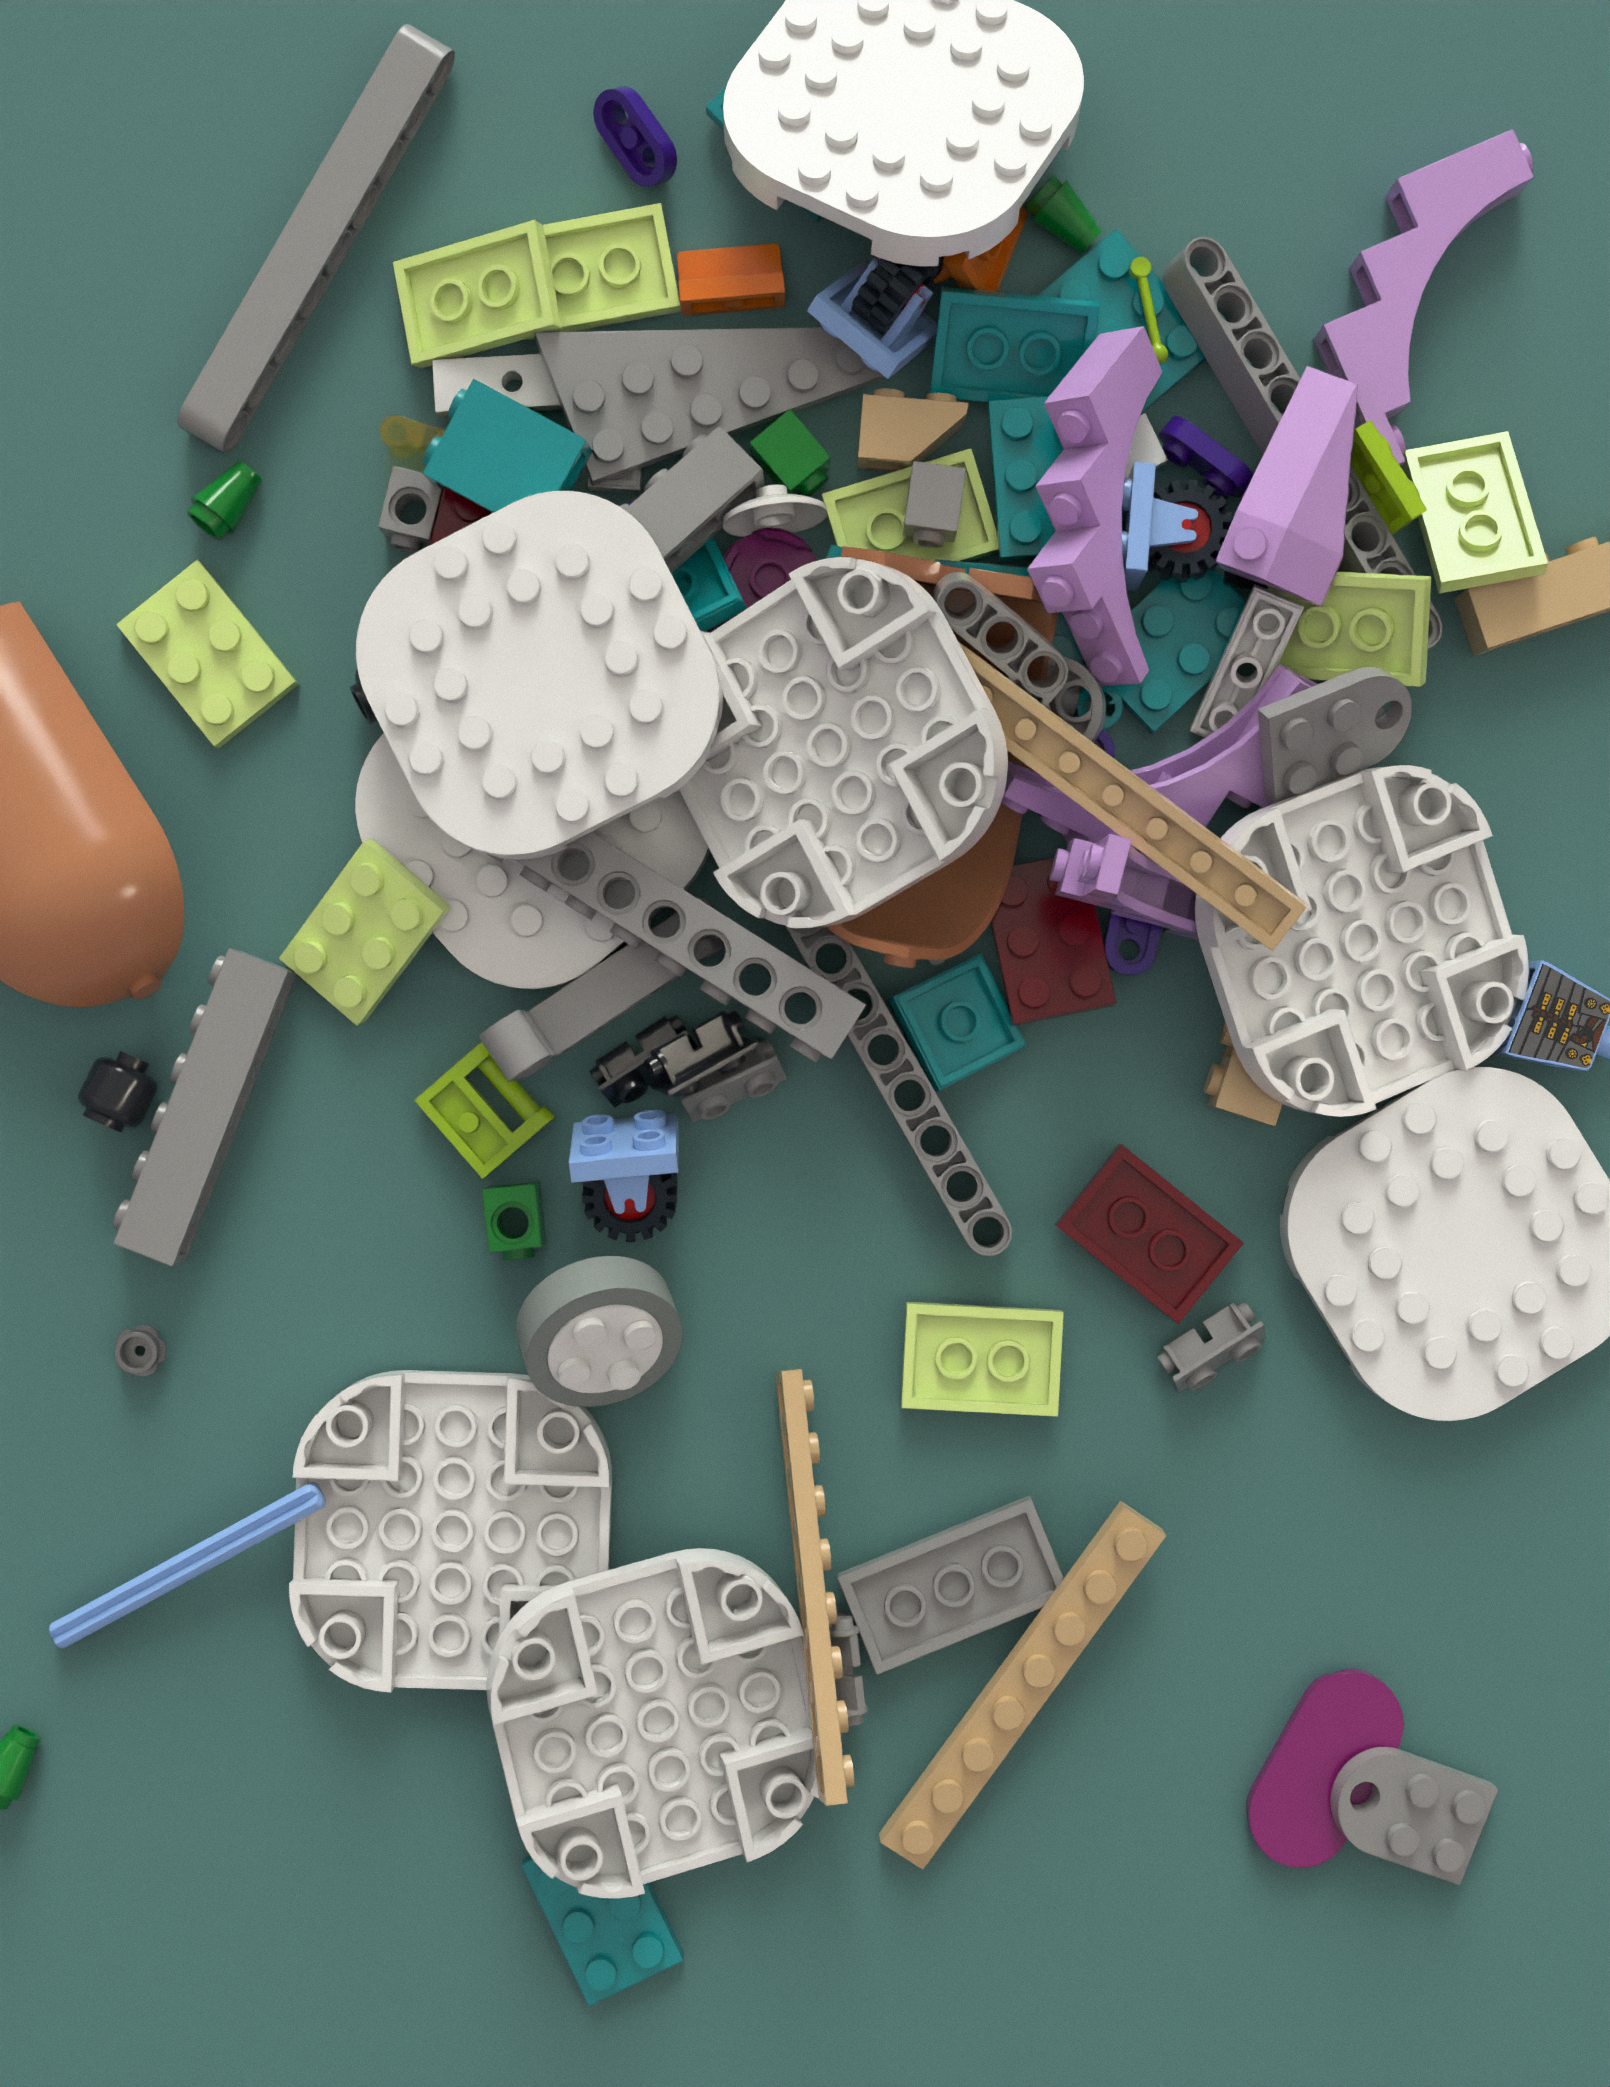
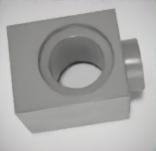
(404, 489)
(933, 503)

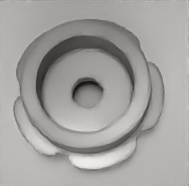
(126, 1352)

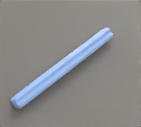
(187, 1565)

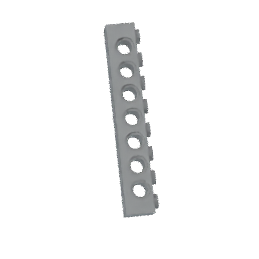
(834, 1007)

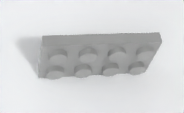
(952, 1584)

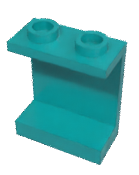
(502, 450)

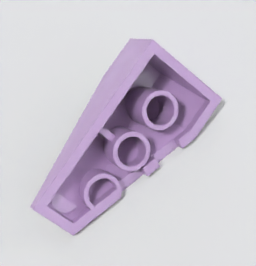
(1296, 504)

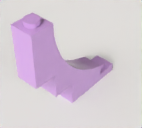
(1391, 276)

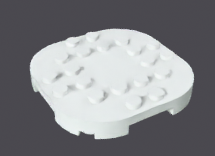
(904, 117)
(538, 674)
(843, 746)
(498, 918)
(1393, 961)
(1455, 1242)
(441, 1521)
(654, 1720)

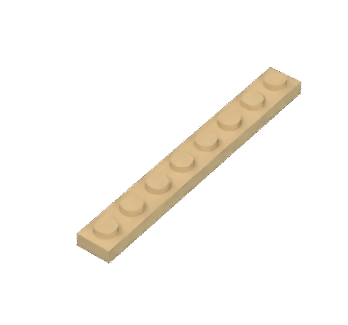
(1139, 811)
(816, 1606)
(1022, 1685)

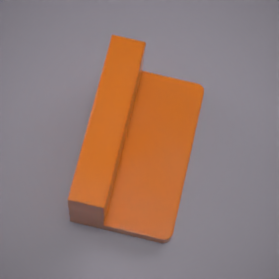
(730, 279)

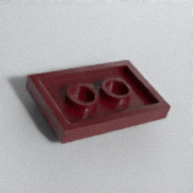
(1048, 949)
(1149, 1233)

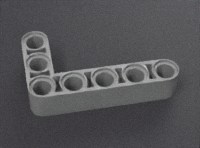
(1015, 655)
(536, 1037)

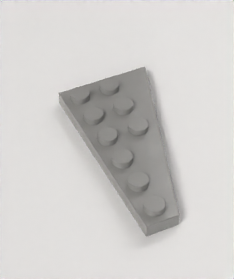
(658, 390)

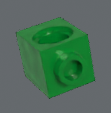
(791, 456)
(522, 1196)

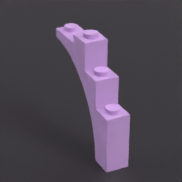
(1083, 494)
(1194, 780)
(1126, 882)

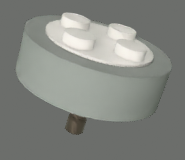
(598, 1331)

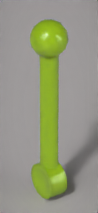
(1139, 271)

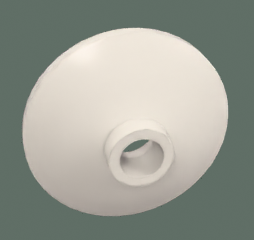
(774, 509)

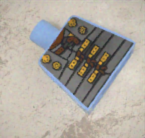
(1558, 1022)

